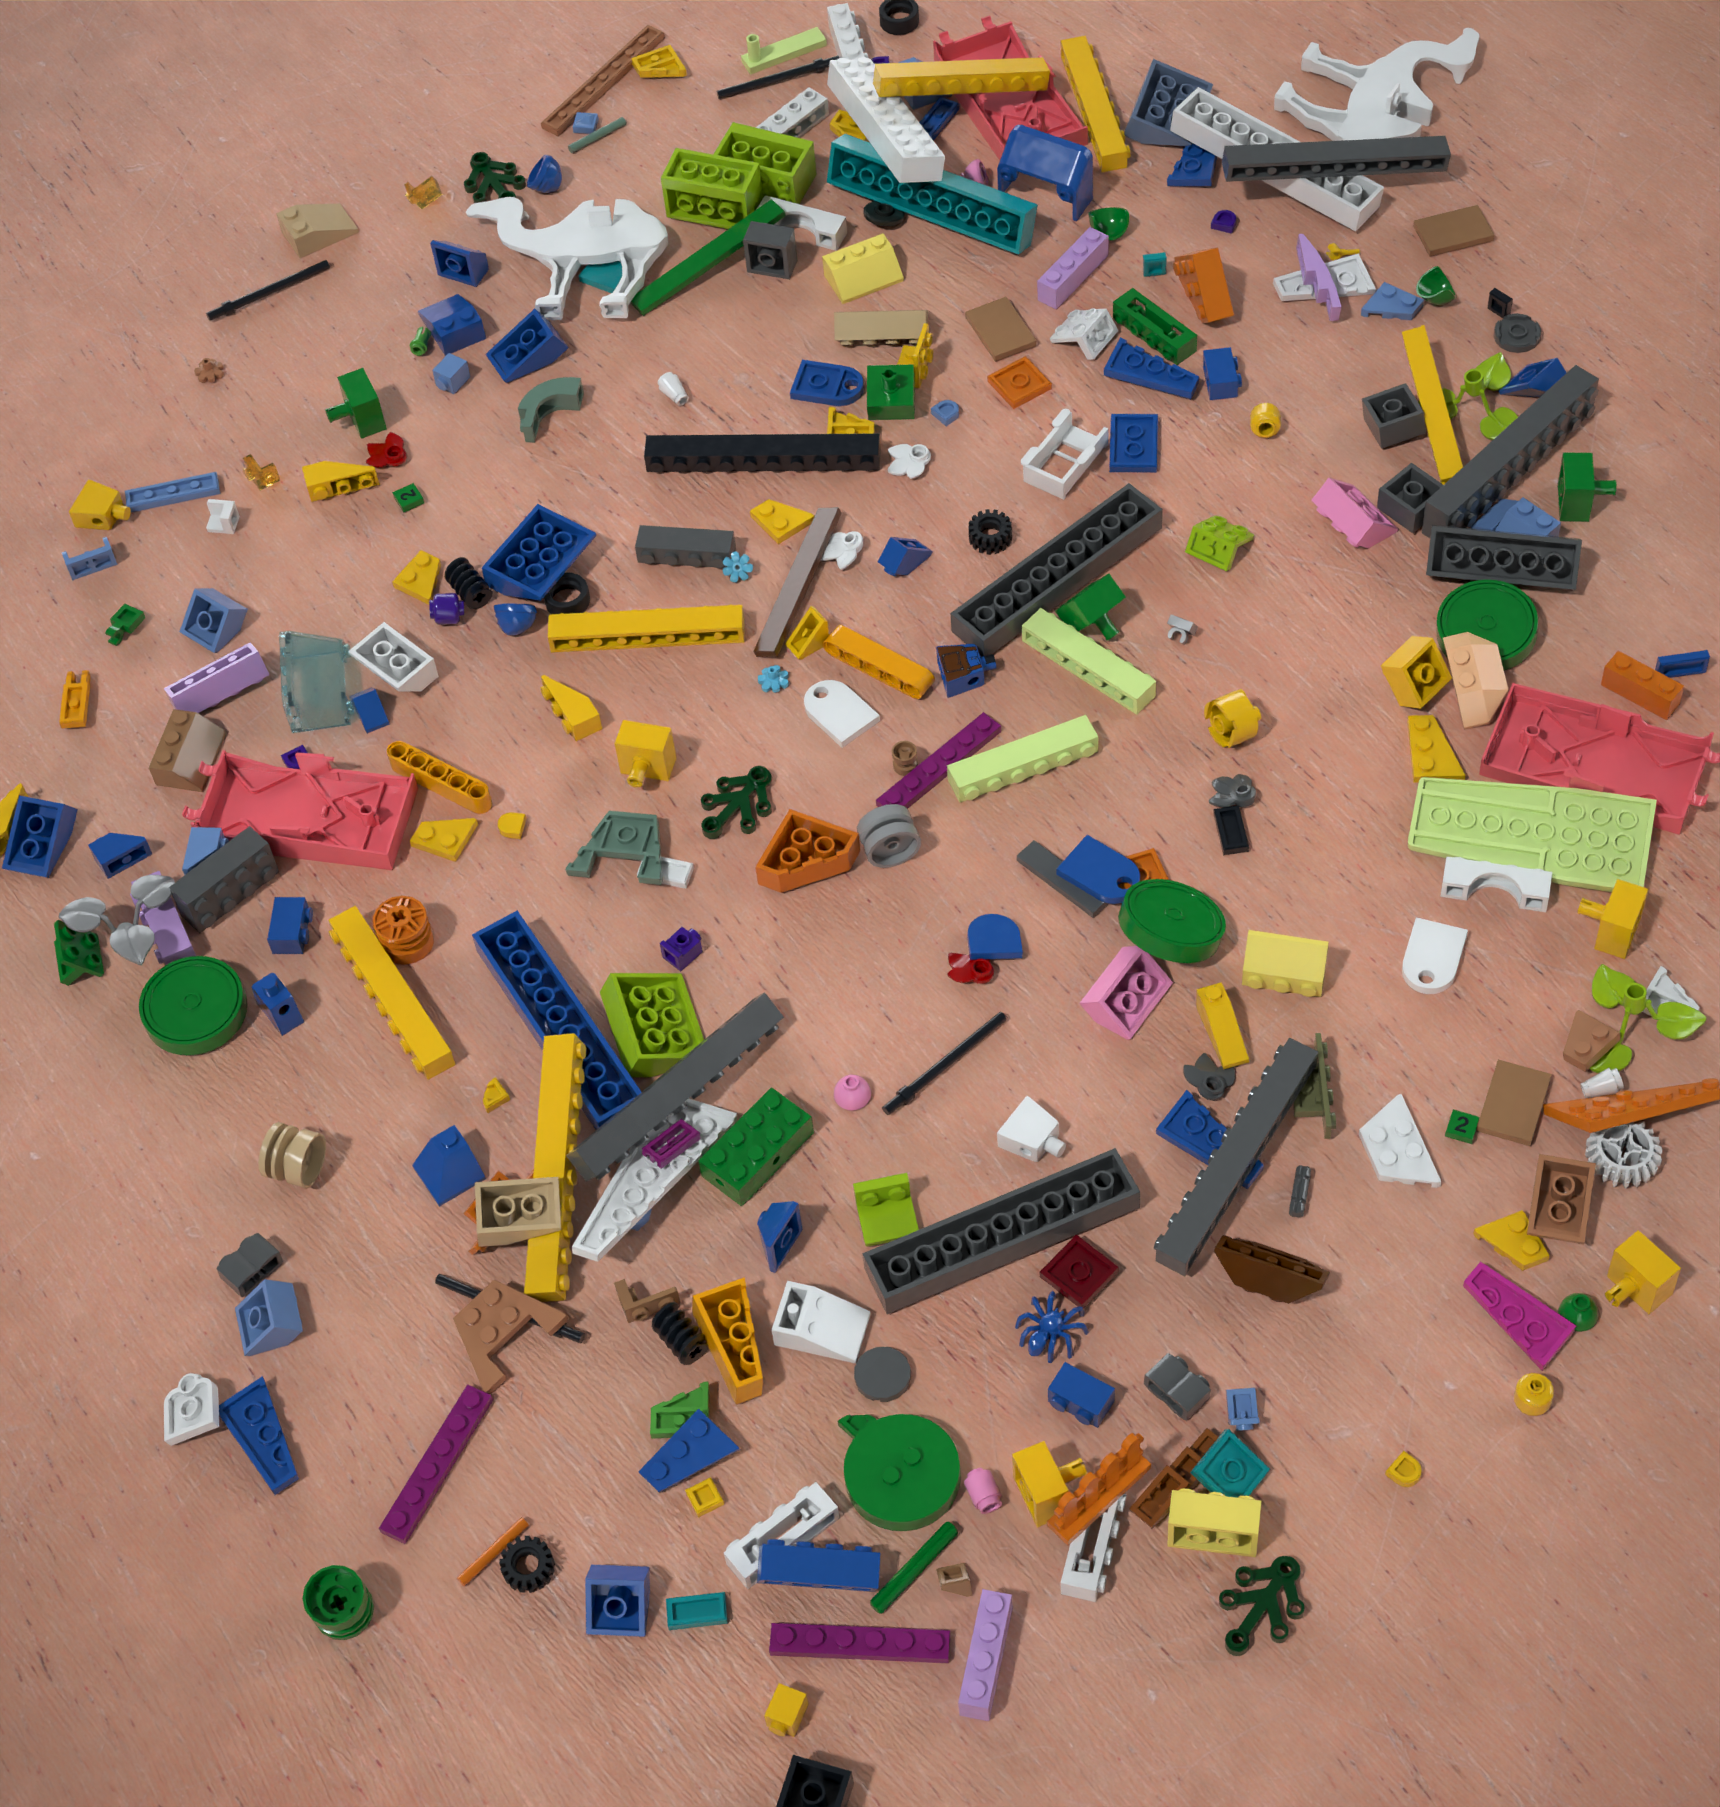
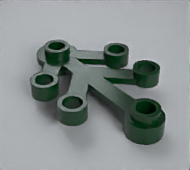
(482, 163)
(737, 800)
(1264, 1600)

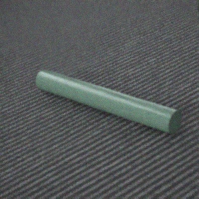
(597, 135)

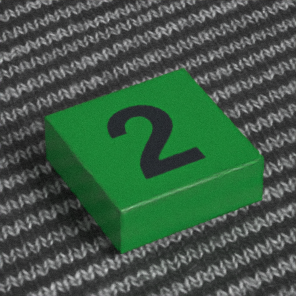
(408, 497)
(1462, 1126)

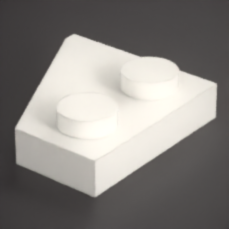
(1664, 990)

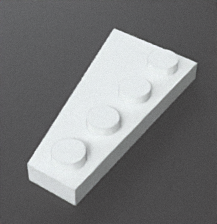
(1347, 274)

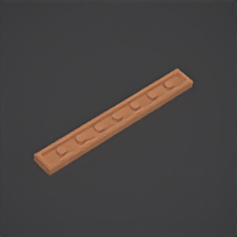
(602, 80)

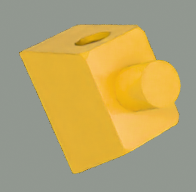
(98, 507)

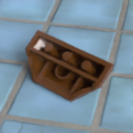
(1269, 1270)

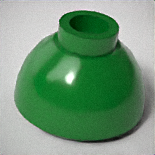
(1580, 1311)

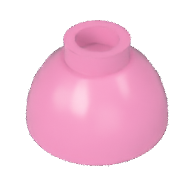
(976, 172)
(852, 1092)

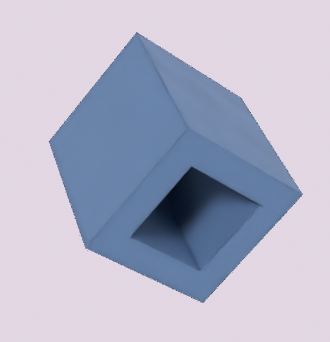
(451, 373)

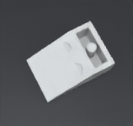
(819, 1323)

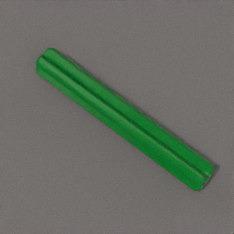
(913, 1567)

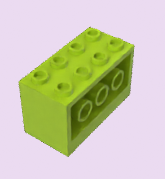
(784, 160)
(710, 188)

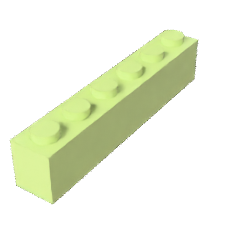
(1089, 660)
(1022, 758)

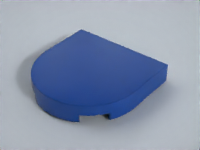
(994, 938)

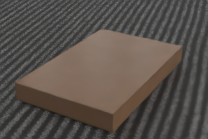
(1453, 230)
(1000, 329)
(1514, 1102)

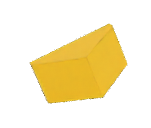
(808, 634)

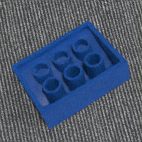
(536, 554)

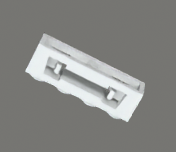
(817, 1515)
(1082, 1583)

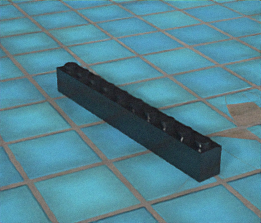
(762, 452)

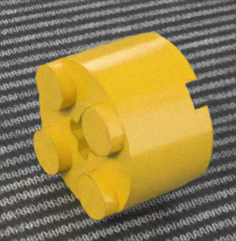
(1232, 718)

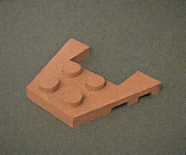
(493, 1320)

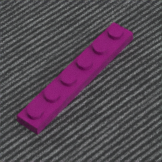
(934, 768)
(435, 1464)
(859, 1643)

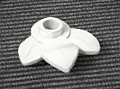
(909, 460)
(843, 548)

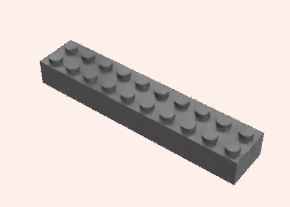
(1513, 452)
(1057, 569)
(1001, 1230)

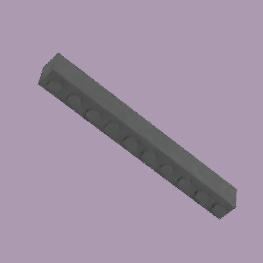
(1335, 158)
(674, 1087)
(1236, 1156)

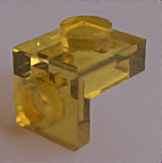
(424, 193)
(262, 476)

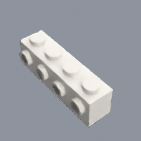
(845, 33)
(798, 115)

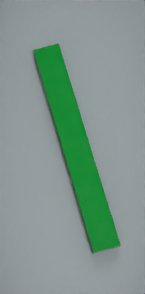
(703, 259)

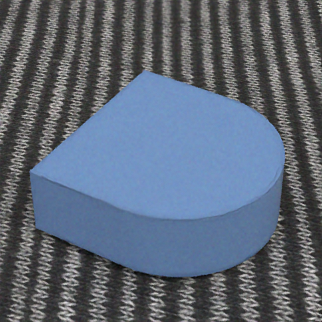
(945, 411)

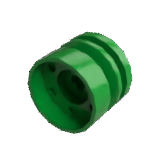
(327, 1591)

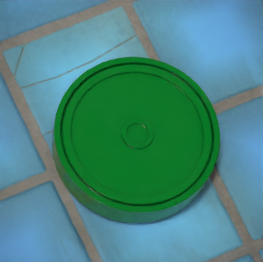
(1494, 613)
(1171, 921)
(193, 1005)
(902, 1472)

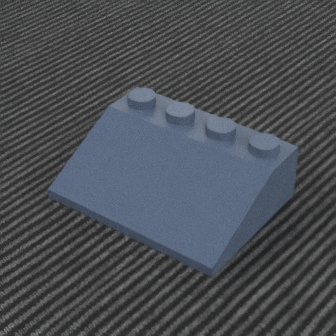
(1158, 97)

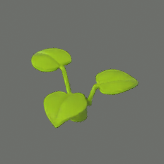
(1490, 374)
(1616, 988)

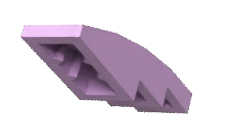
(1316, 273)

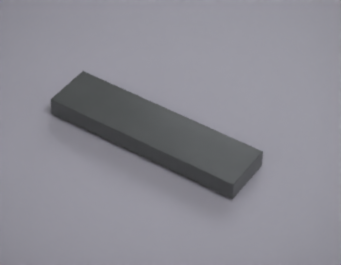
(1044, 865)

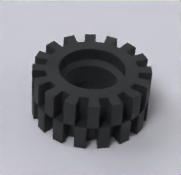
(990, 521)
(515, 1552)

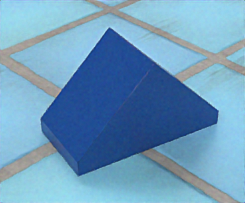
(369, 710)

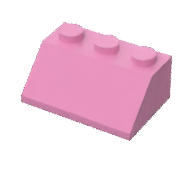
(1353, 514)
(1126, 992)

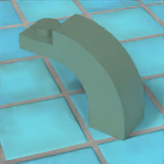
(546, 398)

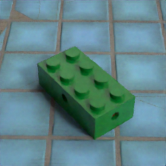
(756, 1146)

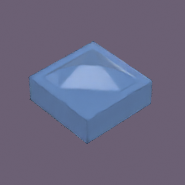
(585, 123)

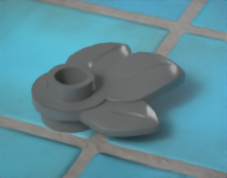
(1233, 791)
(1206, 1075)

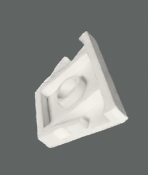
(1397, 1147)

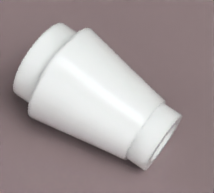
(672, 388)
(1602, 1084)

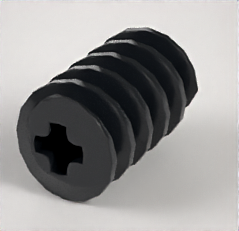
(468, 583)
(679, 1334)

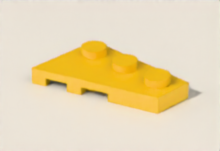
(1430, 750)

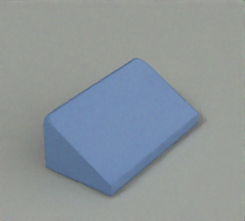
(1492, 518)

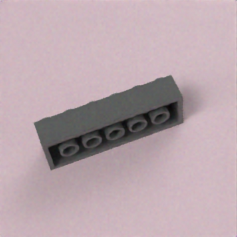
(1504, 557)

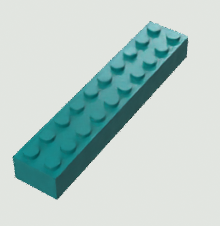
(952, 203)

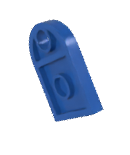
(826, 384)
(1098, 870)

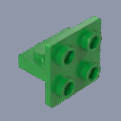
(76, 953)

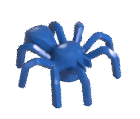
(1050, 1327)

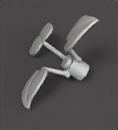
(128, 939)

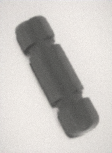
(1299, 1191)

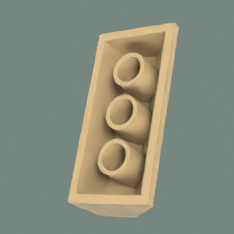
(879, 325)

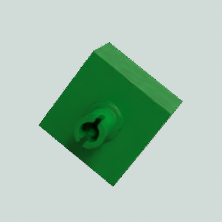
(890, 392)
(359, 403)
(1578, 487)
(1092, 606)

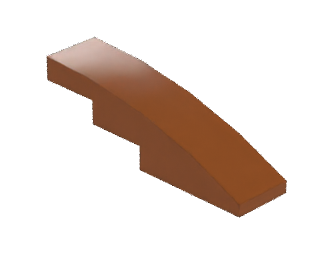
(1156, 1499)

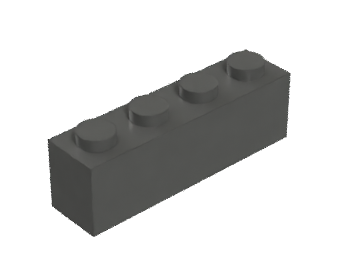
(684, 546)

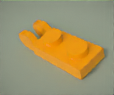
(75, 700)

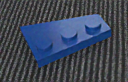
(689, 1450)

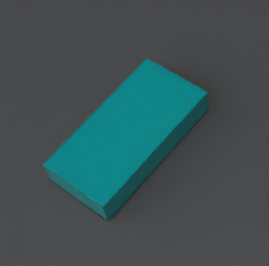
(696, 1611)

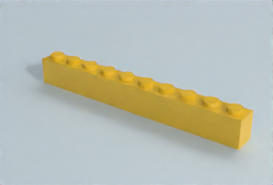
(555, 1138)

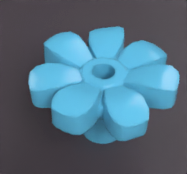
(737, 571)
(773, 678)

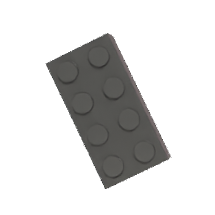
(224, 879)

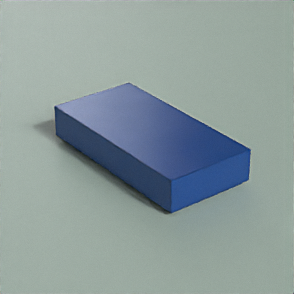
(1683, 664)

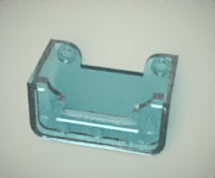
(314, 681)

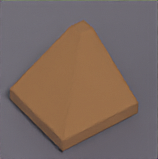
(955, 1579)

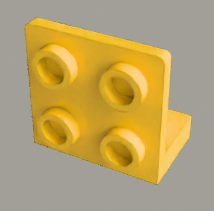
(918, 355)

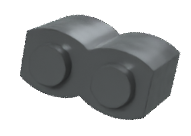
(249, 1264)
(1177, 1386)

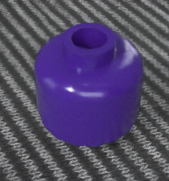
(446, 608)

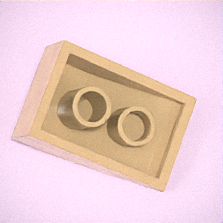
(315, 226)
(516, 1210)

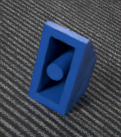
(903, 555)
(118, 852)

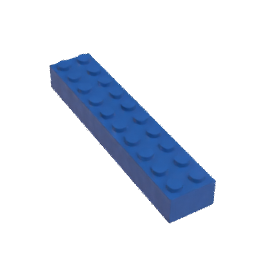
(552, 1008)

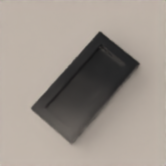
(1231, 830)

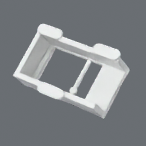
(1070, 436)

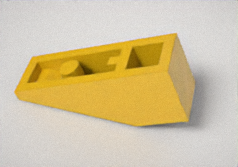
(1221, 1025)

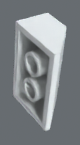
(395, 659)

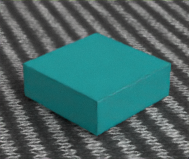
(1154, 264)

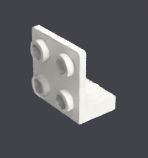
(1089, 328)

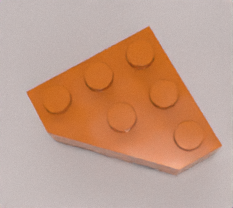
(1204, 283)
(806, 852)

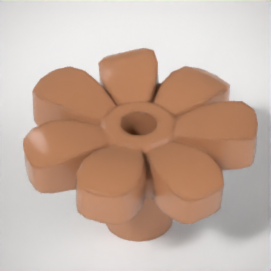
(209, 370)

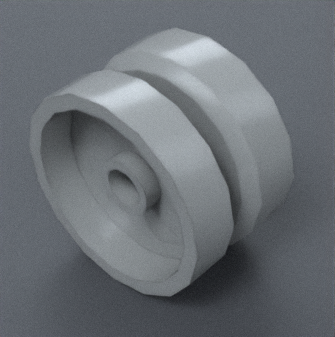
(888, 836)

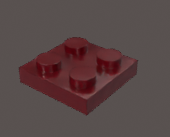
(1079, 1272)

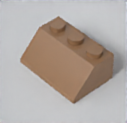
(181, 749)

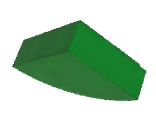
(854, 1424)

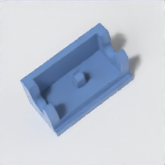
(90, 561)

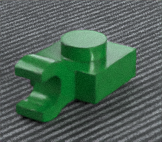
(124, 620)

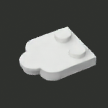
(190, 1409)

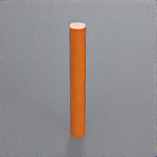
(496, 1548)

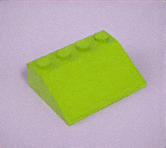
(650, 1020)

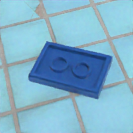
(1133, 443)

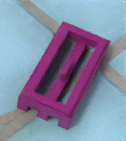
(674, 1146)

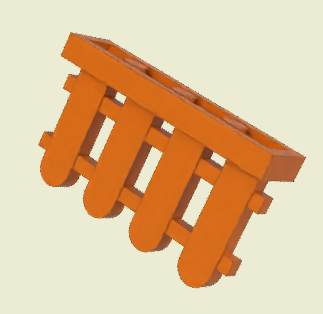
(1099, 1490)

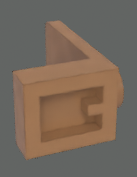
(641, 1309)

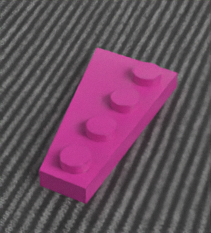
(1524, 1318)

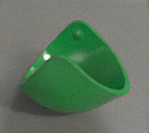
(1110, 221)
(1435, 287)

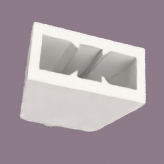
(1031, 1132)

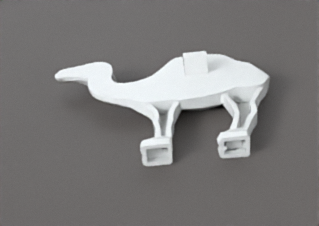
(1383, 95)
(579, 239)

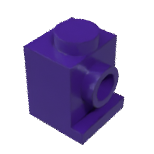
(681, 948)

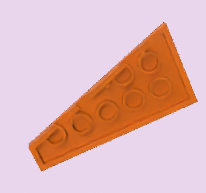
(1628, 1106)

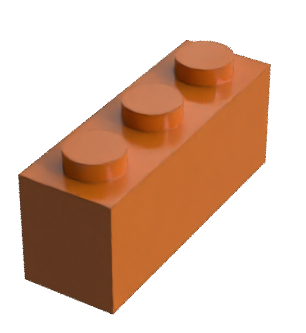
(1642, 685)

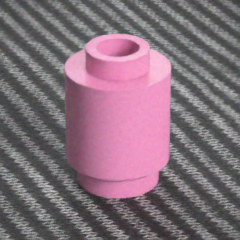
(983, 1490)

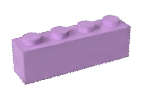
(1073, 268)
(218, 680)
(167, 930)
(985, 1655)

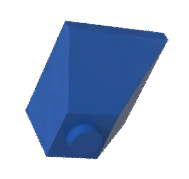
(1534, 379)
(448, 1166)
(779, 1231)

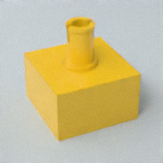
(1416, 672)
(645, 752)
(1617, 918)
(1641, 1273)
(1042, 1481)

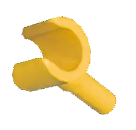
(1336, 253)

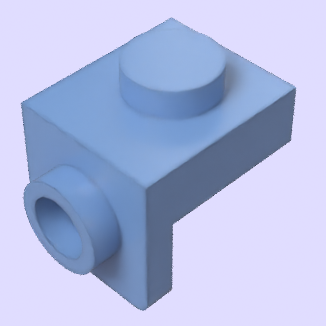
(1242, 1408)

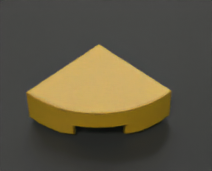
(494, 1095)

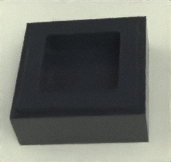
(1499, 303)

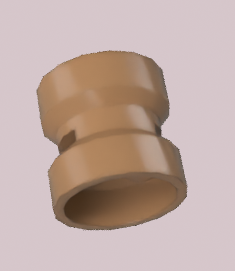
(904, 757)

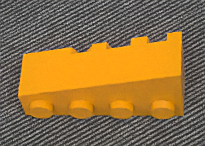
(730, 1335)

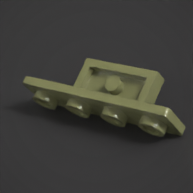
(1315, 1096)

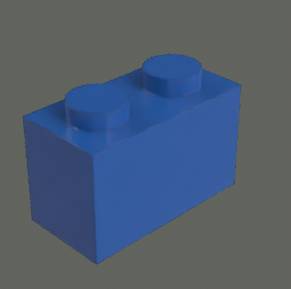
(1221, 374)
(289, 925)
(1081, 1395)

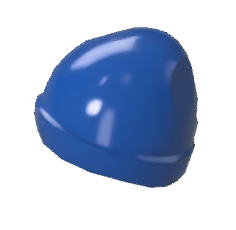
(545, 175)
(515, 617)

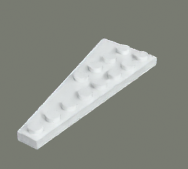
(642, 1183)

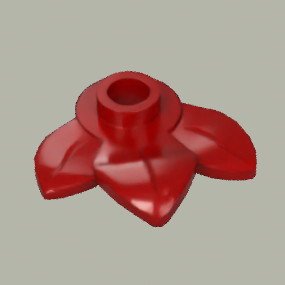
(387, 453)
(969, 970)

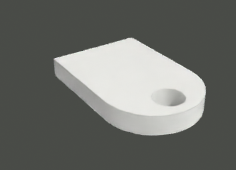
(840, 713)
(1433, 952)

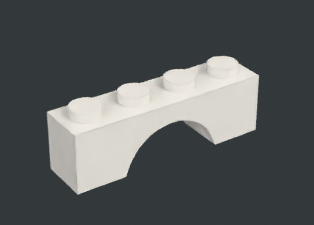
(826, 226)
(1526, 885)

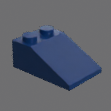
(453, 324)
(527, 347)
(38, 836)

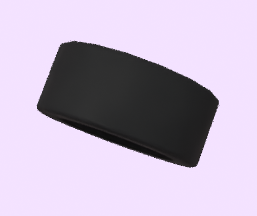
(899, 26)
(578, 605)

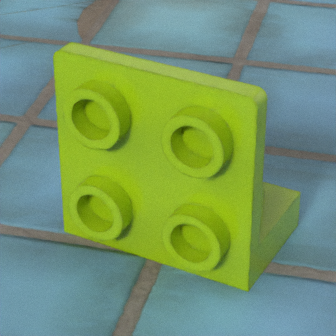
(1217, 541)
(885, 1209)

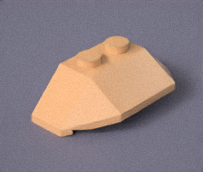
(1476, 677)

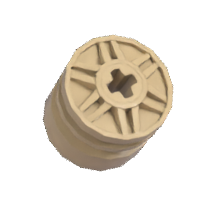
(292, 1155)

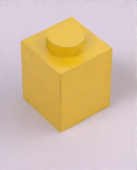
(786, 1710)

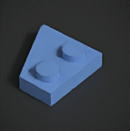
(1393, 303)

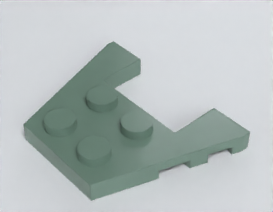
(623, 837)

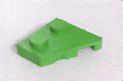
(671, 1415)

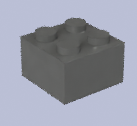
(770, 250)
(1393, 415)
(1405, 496)

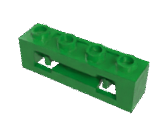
(1154, 326)

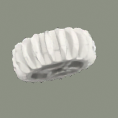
(1639, 1160)

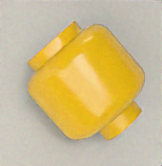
(1265, 420)
(1533, 1394)

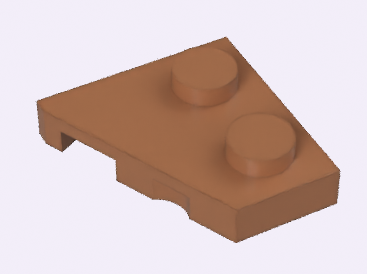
(1588, 1041)

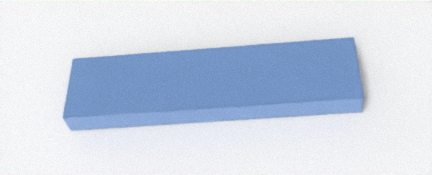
(172, 492)

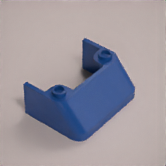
(1050, 160)

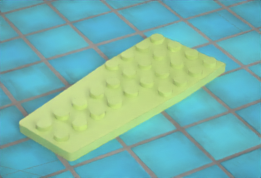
(1572, 832)

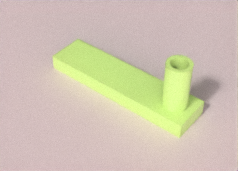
(781, 51)

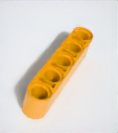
(878, 662)
(439, 777)

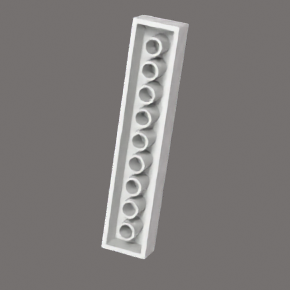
(886, 122)
(1217, 124)

